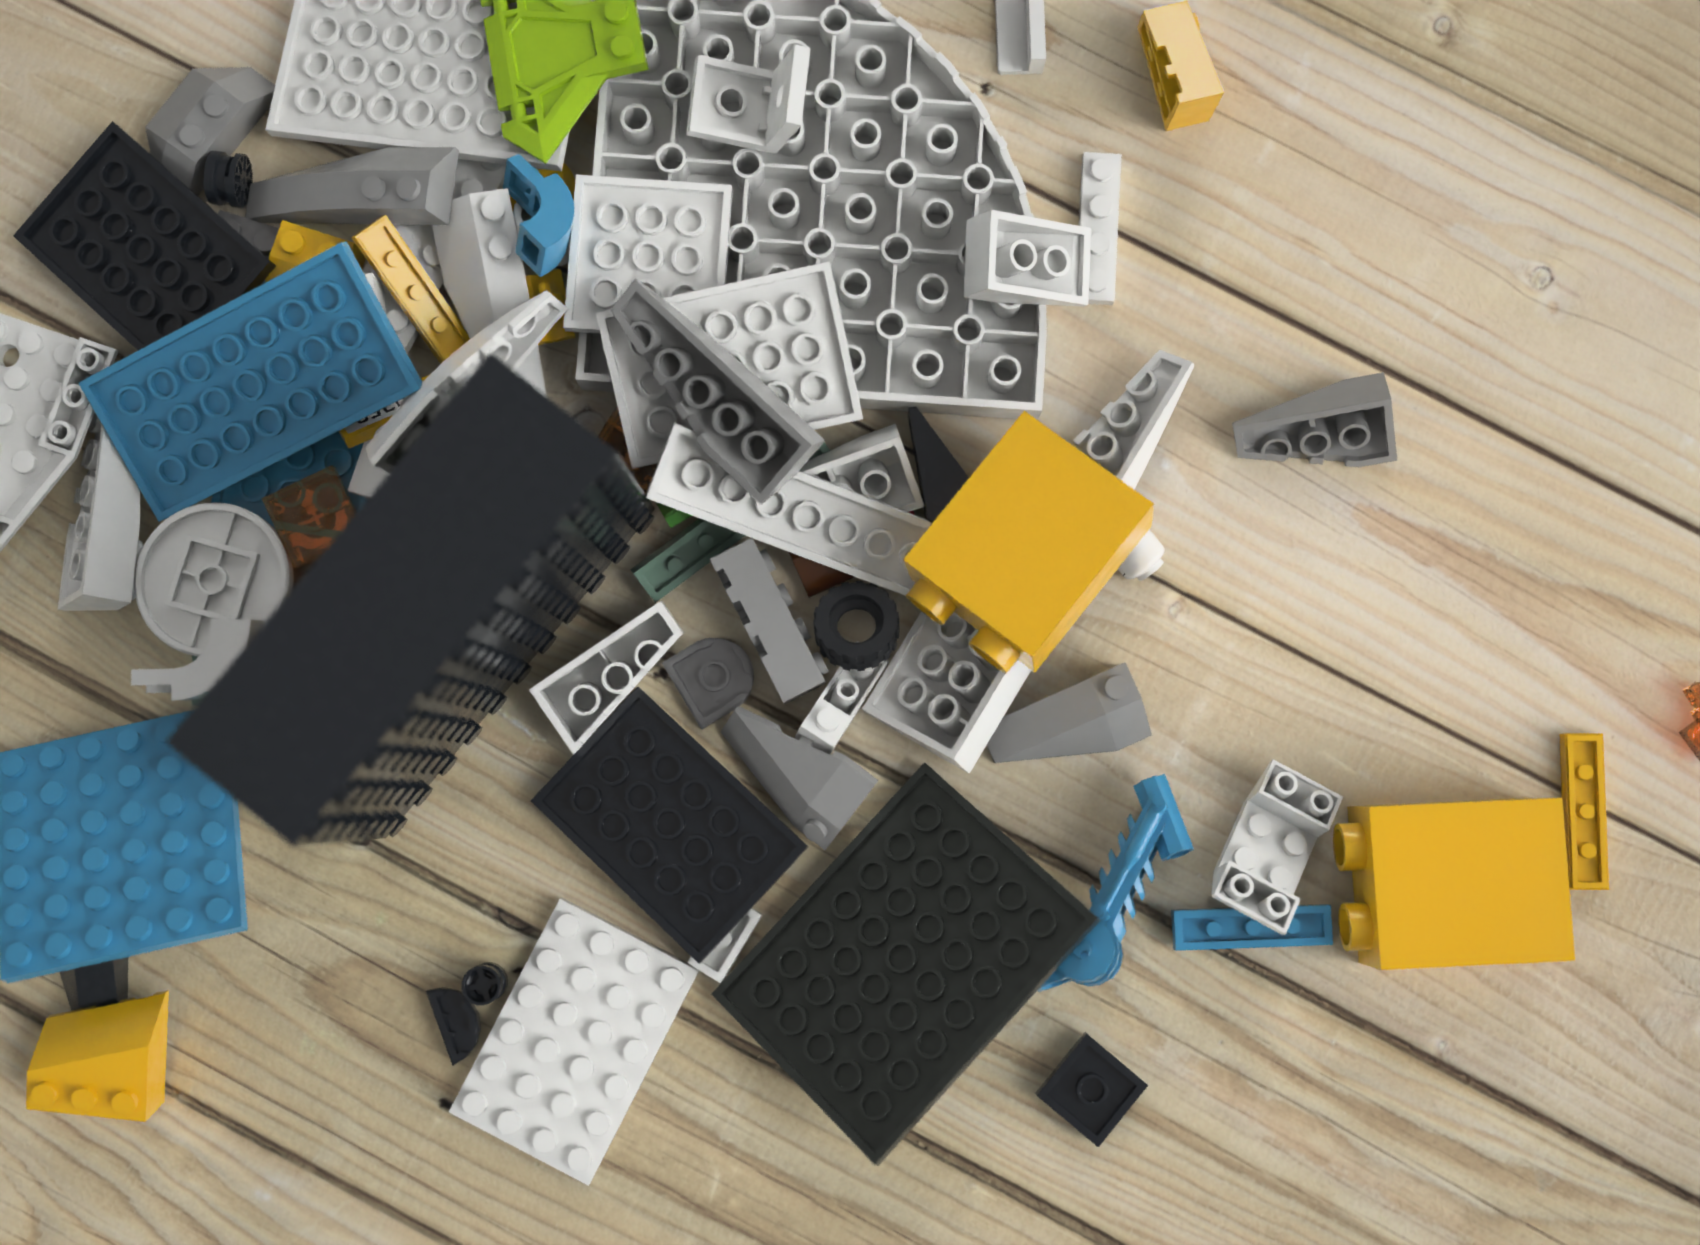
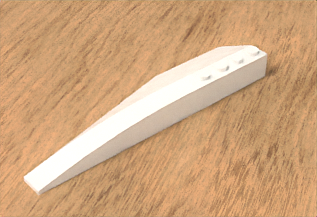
(936, 683)

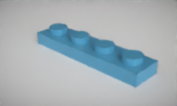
(1231, 929)

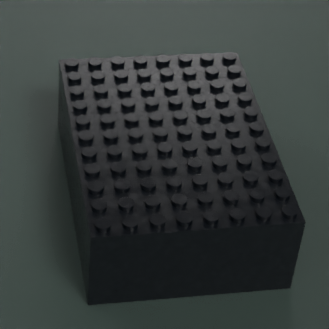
(418, 616)

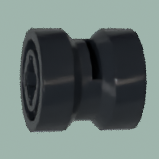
(477, 986)

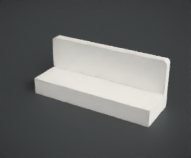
(1020, 36)

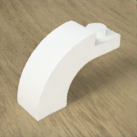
(196, 679)

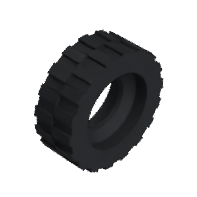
(851, 597)

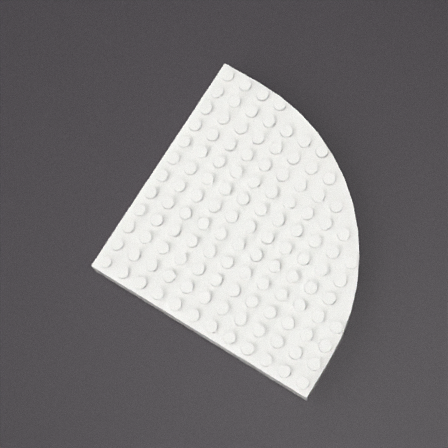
(871, 181)

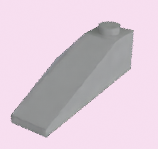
(1336, 423)
(808, 785)

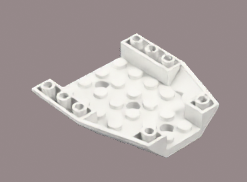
(41, 414)

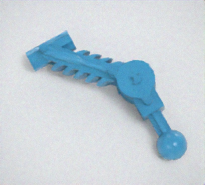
(1156, 829)

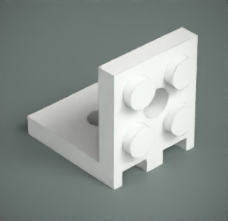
(767, 99)

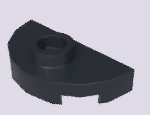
(457, 1021)

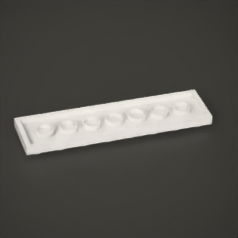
(801, 517)

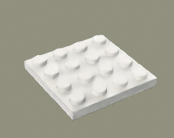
(643, 230)

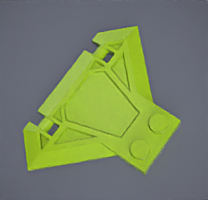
(556, 61)

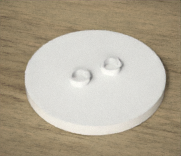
(209, 567)

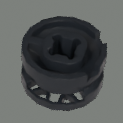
(227, 179)

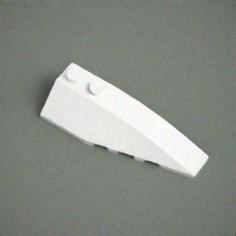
(482, 267)
(508, 338)
(105, 539)

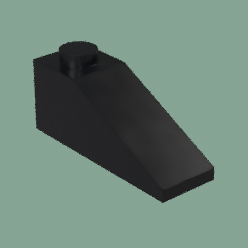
(937, 469)

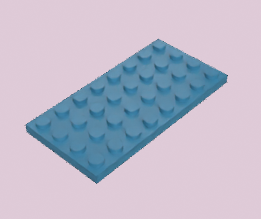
(252, 382)

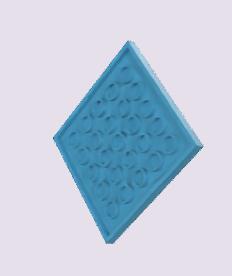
(112, 851)

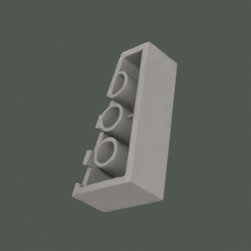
(768, 620)

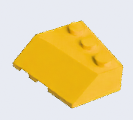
(102, 1060)

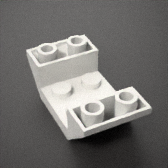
(1273, 845)

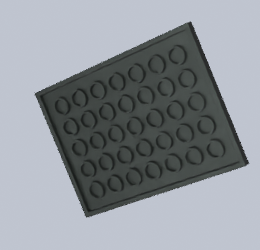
(903, 961)

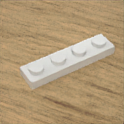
(1101, 213)

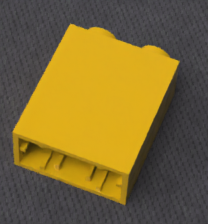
(1026, 545)
(1456, 883)

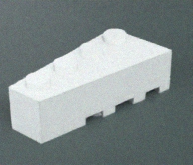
(599, 679)

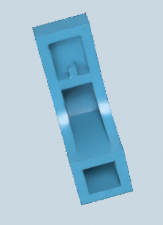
(549, 202)

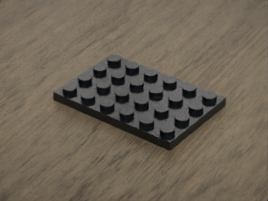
(139, 242)
(669, 824)

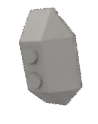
(206, 114)

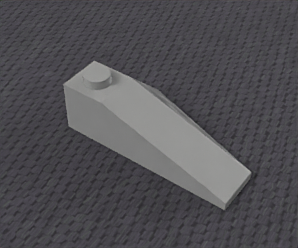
(1082, 719)

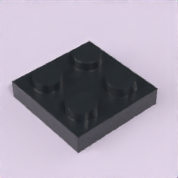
(1091, 1089)

